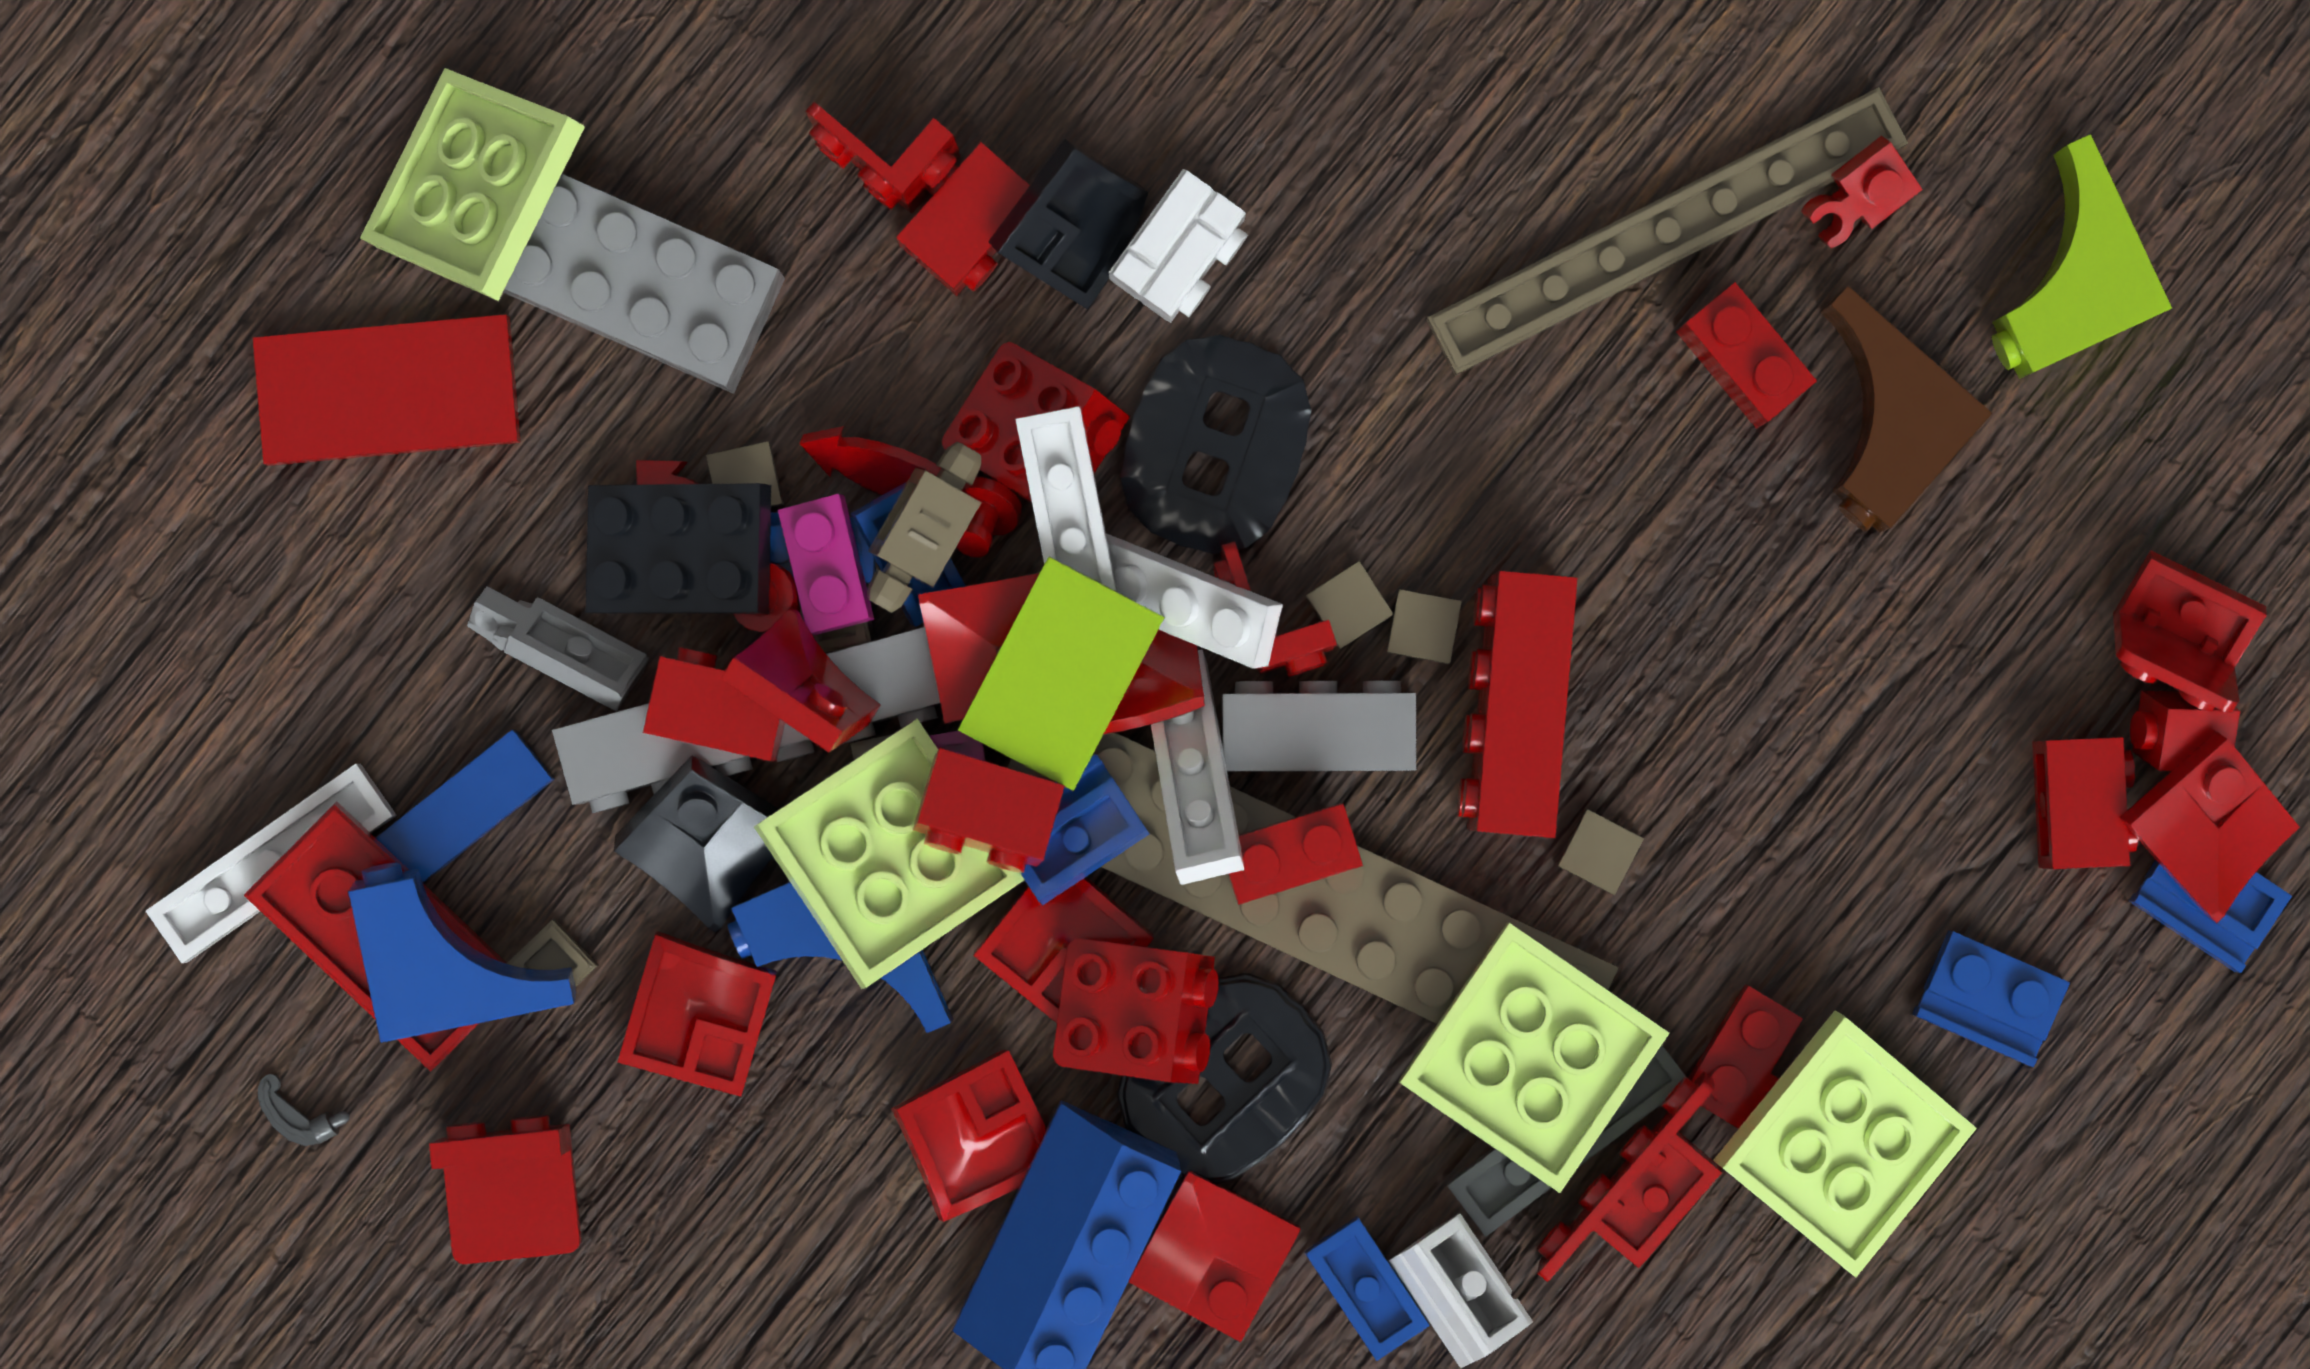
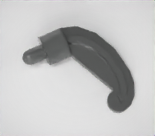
(292, 1122)

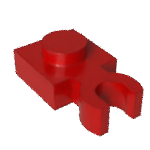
(1870, 189)

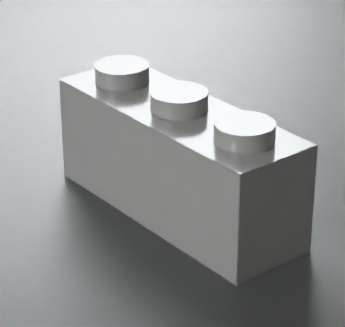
(1319, 728)

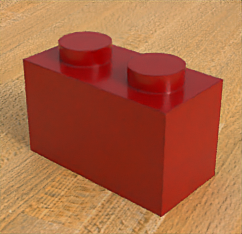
(960, 218)
(1746, 356)
(701, 709)
(2080, 803)
(987, 810)
(1295, 853)

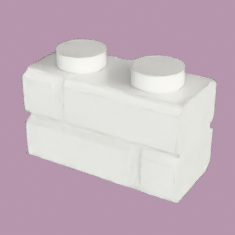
(1179, 246)
(1460, 1291)

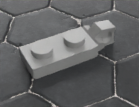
(559, 646)

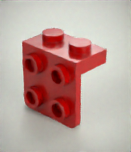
(909, 180)
(1024, 386)
(2185, 632)
(1296, 650)
(1135, 1011)
(509, 1190)

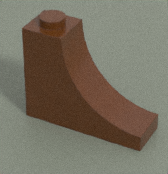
(1910, 416)

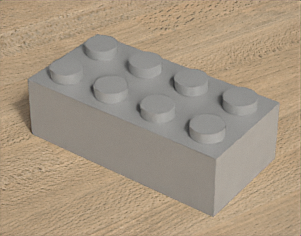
(646, 283)

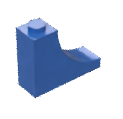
(782, 927)
(425, 974)

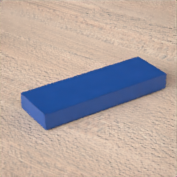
(467, 806)

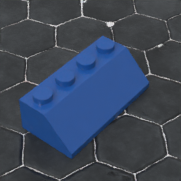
(1067, 1244)

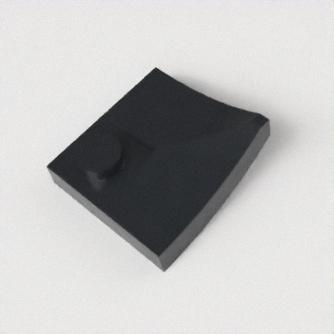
(1072, 223)
(699, 840)

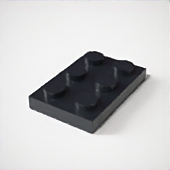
(678, 549)

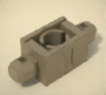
(924, 527)

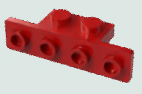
(1647, 1193)

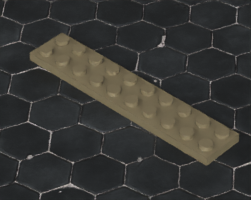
(1362, 925)

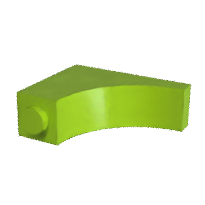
(2096, 281)

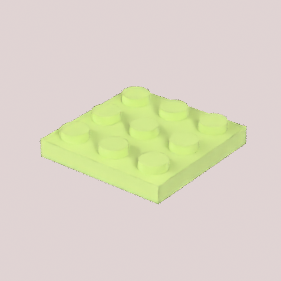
(472, 183)
(866, 868)
(1533, 1057)
(1845, 1143)

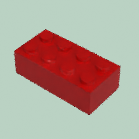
(1520, 704)

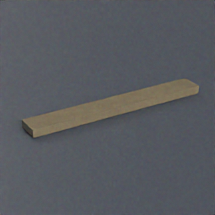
(1660, 233)

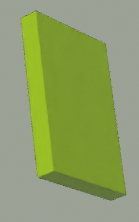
(1061, 673)

